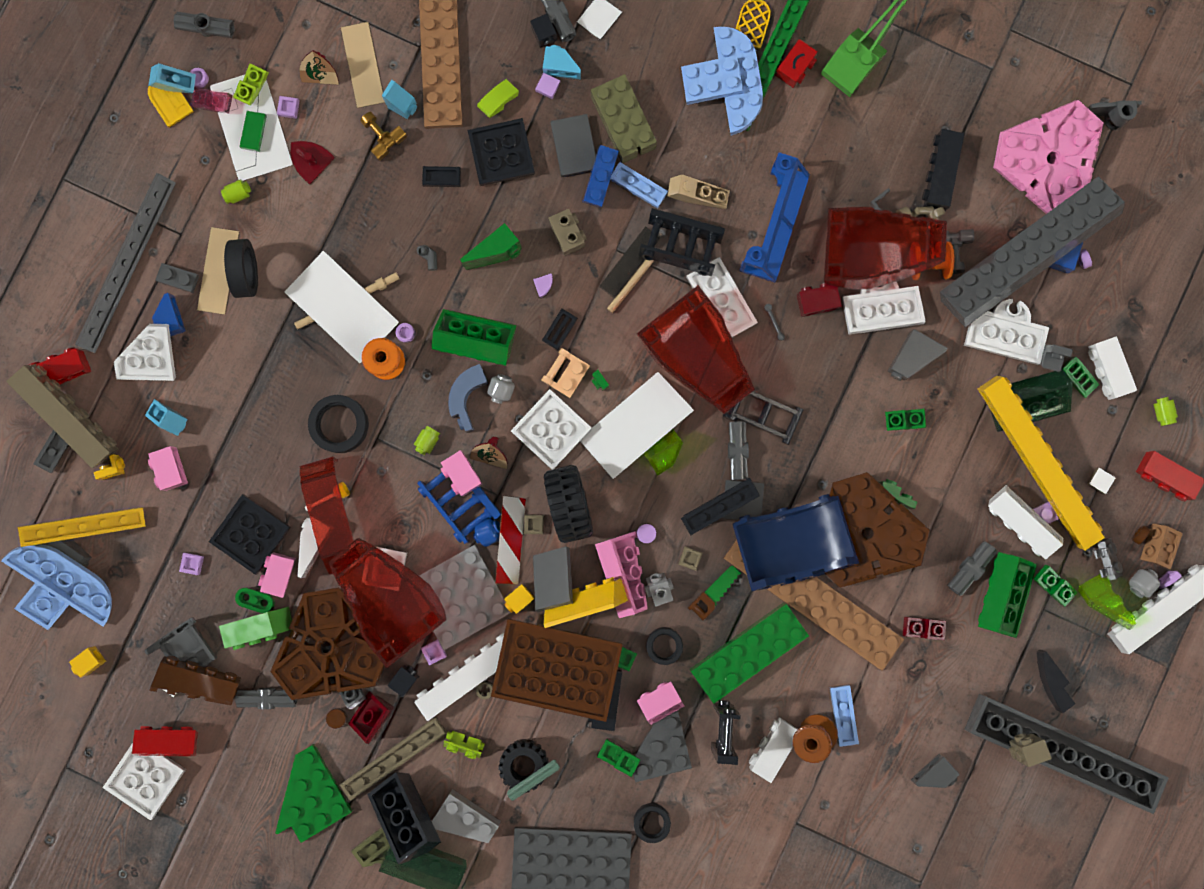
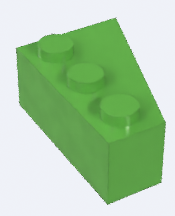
(255, 627)

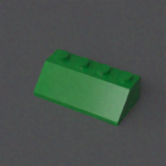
(473, 337)
(1007, 594)

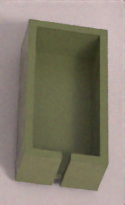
(623, 118)

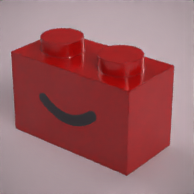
(796, 63)

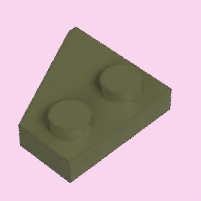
(371, 849)

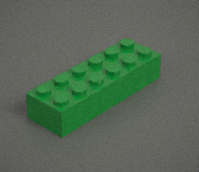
(749, 652)

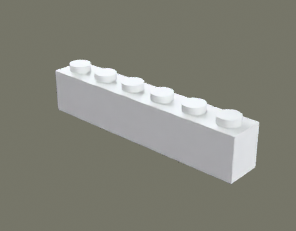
(1161, 610)
(460, 680)

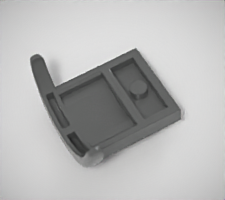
(185, 643)

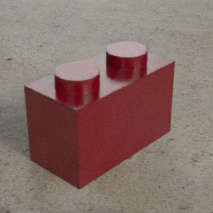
(818, 300)

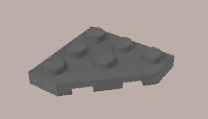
(663, 750)

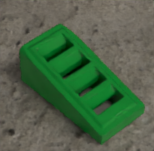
(1074, 361)

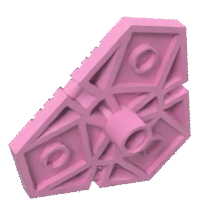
(1069, 137)

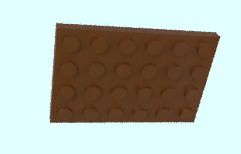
(556, 670)

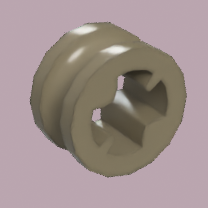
(480, 686)

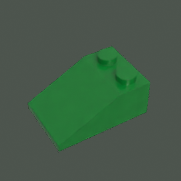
(494, 249)

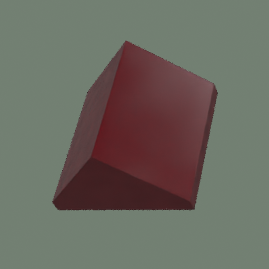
(370, 717)

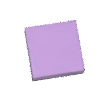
(547, 86)
(288, 107)
(191, 563)
(433, 652)

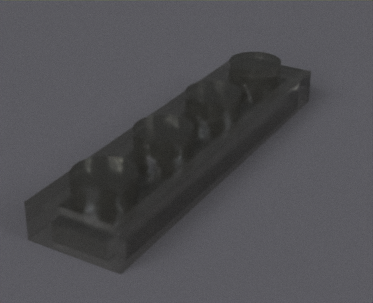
(626, 265)

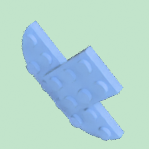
(730, 76)
(57, 584)

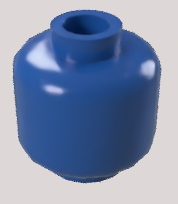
(487, 532)

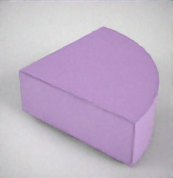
(543, 284)
(1169, 578)

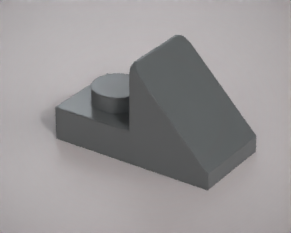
(1054, 356)

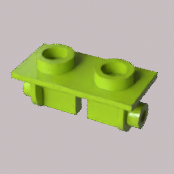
(456, 744)

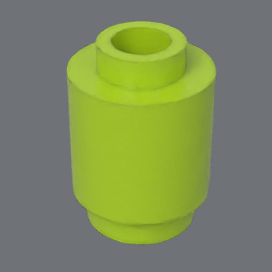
(236, 191)
(1165, 411)
(426, 440)

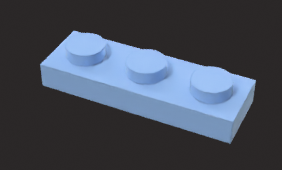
(638, 185)
(844, 715)

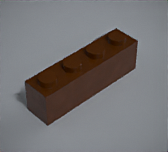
(195, 681)

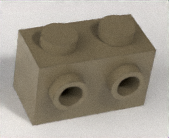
(567, 232)
(1029, 749)

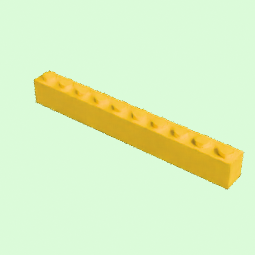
(1040, 462)

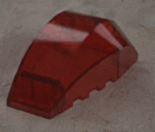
(880, 247)
(698, 350)
(386, 600)

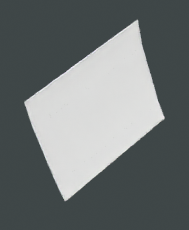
(599, 17)

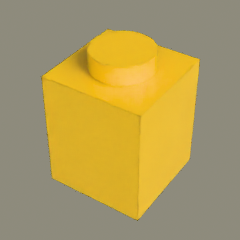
(518, 599)
(87, 662)

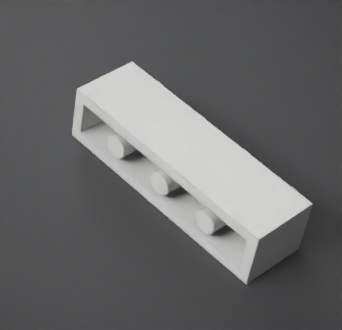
(1025, 522)

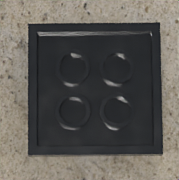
(501, 152)
(249, 534)

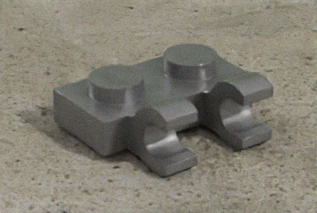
(1108, 551)

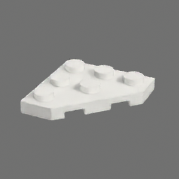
(148, 356)

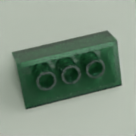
(1043, 395)
(428, 871)

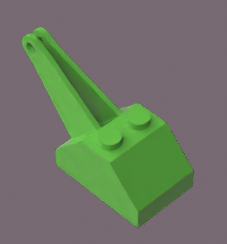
(858, 55)

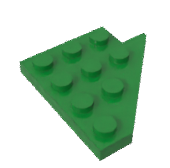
(311, 797)

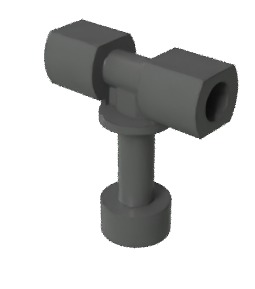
(957, 240)

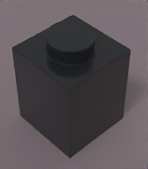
(543, 30)
(403, 680)

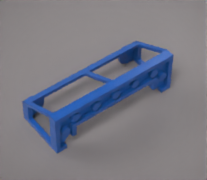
(766, 260)

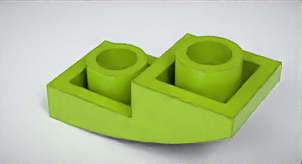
(251, 85)
(496, 99)

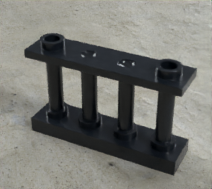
(684, 225)
(720, 506)
(722, 748)

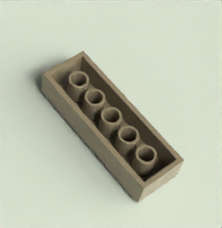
(62, 414)

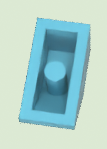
(559, 63)
(171, 79)
(399, 100)
(166, 417)

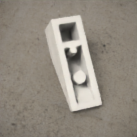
(308, 549)

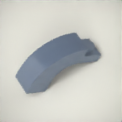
(460, 390)

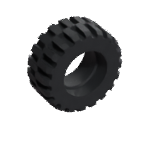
(568, 504)

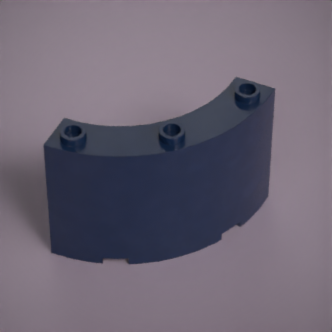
(795, 543)

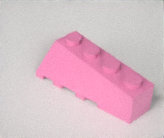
(619, 561)

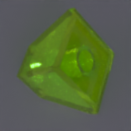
(664, 452)

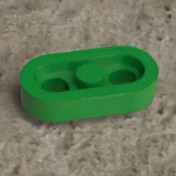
(255, 600)

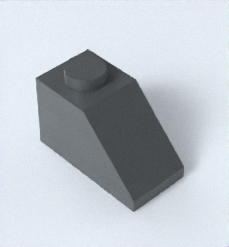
(936, 774)

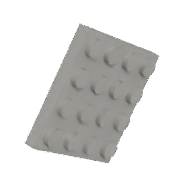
(467, 596)

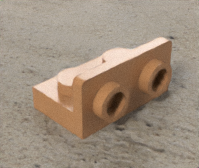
(1161, 545)

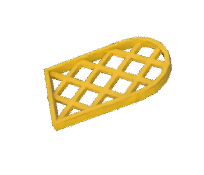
(757, 46)

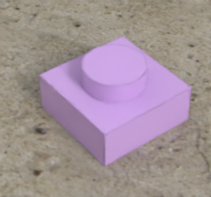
(1046, 512)

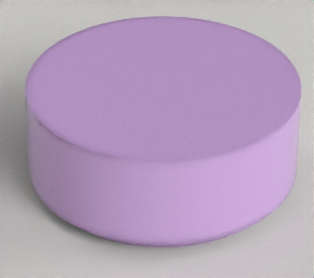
(201, 77)
(1084, 259)
(405, 332)
(646, 533)

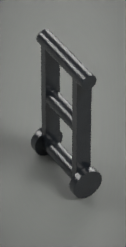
(733, 416)

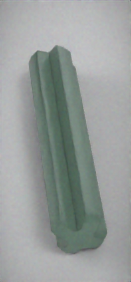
(533, 780)

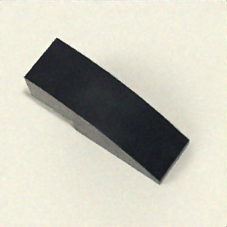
(1054, 682)

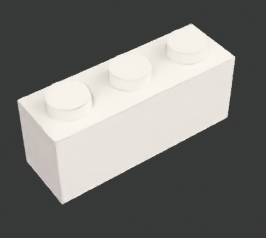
(1112, 368)
(773, 750)

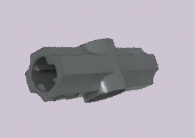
(560, 19)
(214, 25)
(738, 450)
(972, 568)
(263, 698)

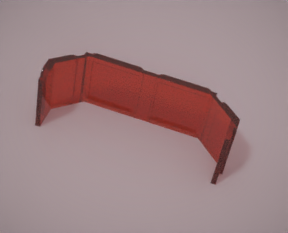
(325, 508)

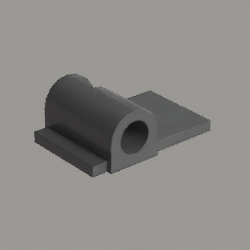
(1118, 112)

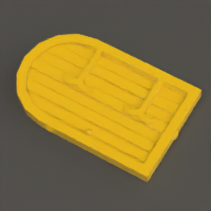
(170, 105)

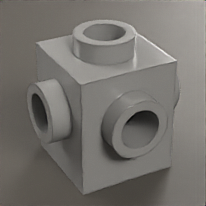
(659, 588)

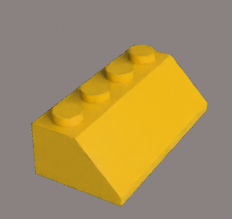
(588, 601)

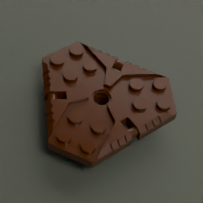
(897, 538)
(305, 668)

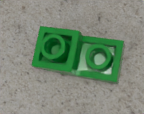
(905, 419)
(904, 499)
(1055, 585)

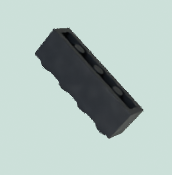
(943, 169)

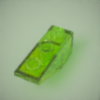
(1101, 597)

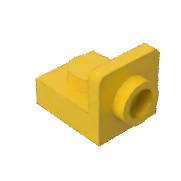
(114, 469)

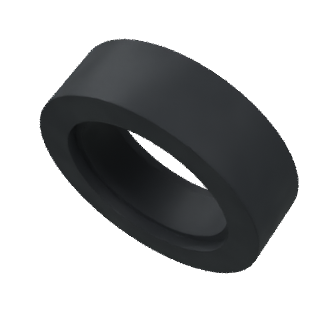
(241, 268)
(317, 413)

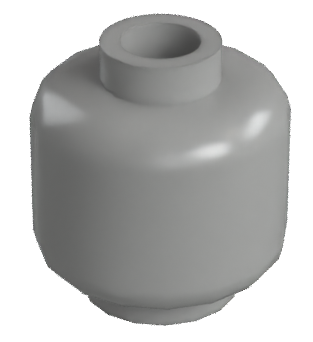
(501, 388)
(1144, 583)

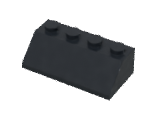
(403, 817)

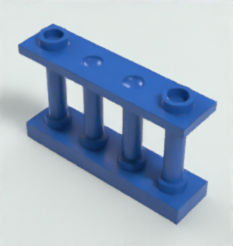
(477, 497)

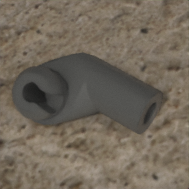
(428, 254)

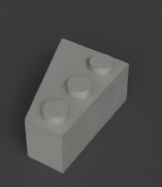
(465, 819)

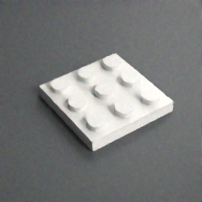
(551, 429)
(144, 781)

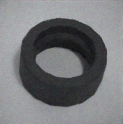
(661, 660)
(648, 838)

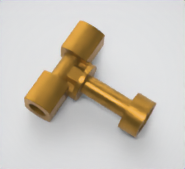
(385, 139)

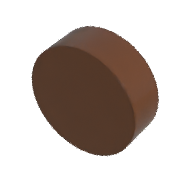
(1141, 534)
(336, 718)

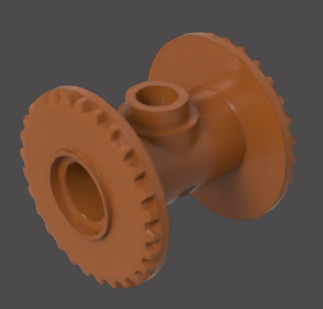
(815, 738)

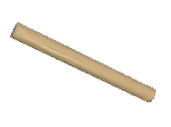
(628, 287)

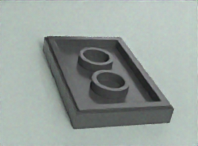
(573, 145)
(552, 579)

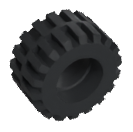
(517, 749)

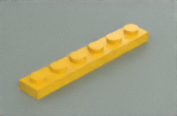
(81, 526)

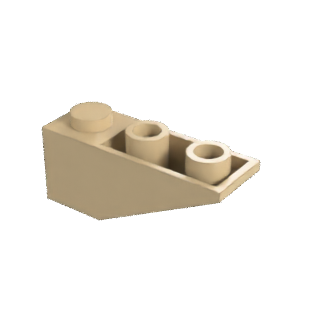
(697, 192)

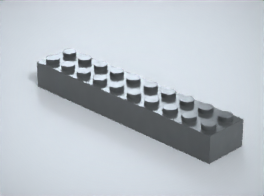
(1032, 251)
(1070, 754)

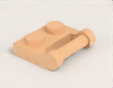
(571, 376)

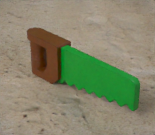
(714, 592)

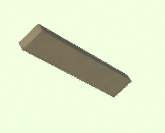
(393, 758)

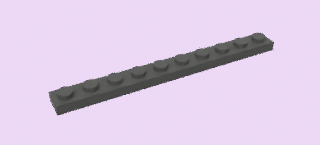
(125, 263)

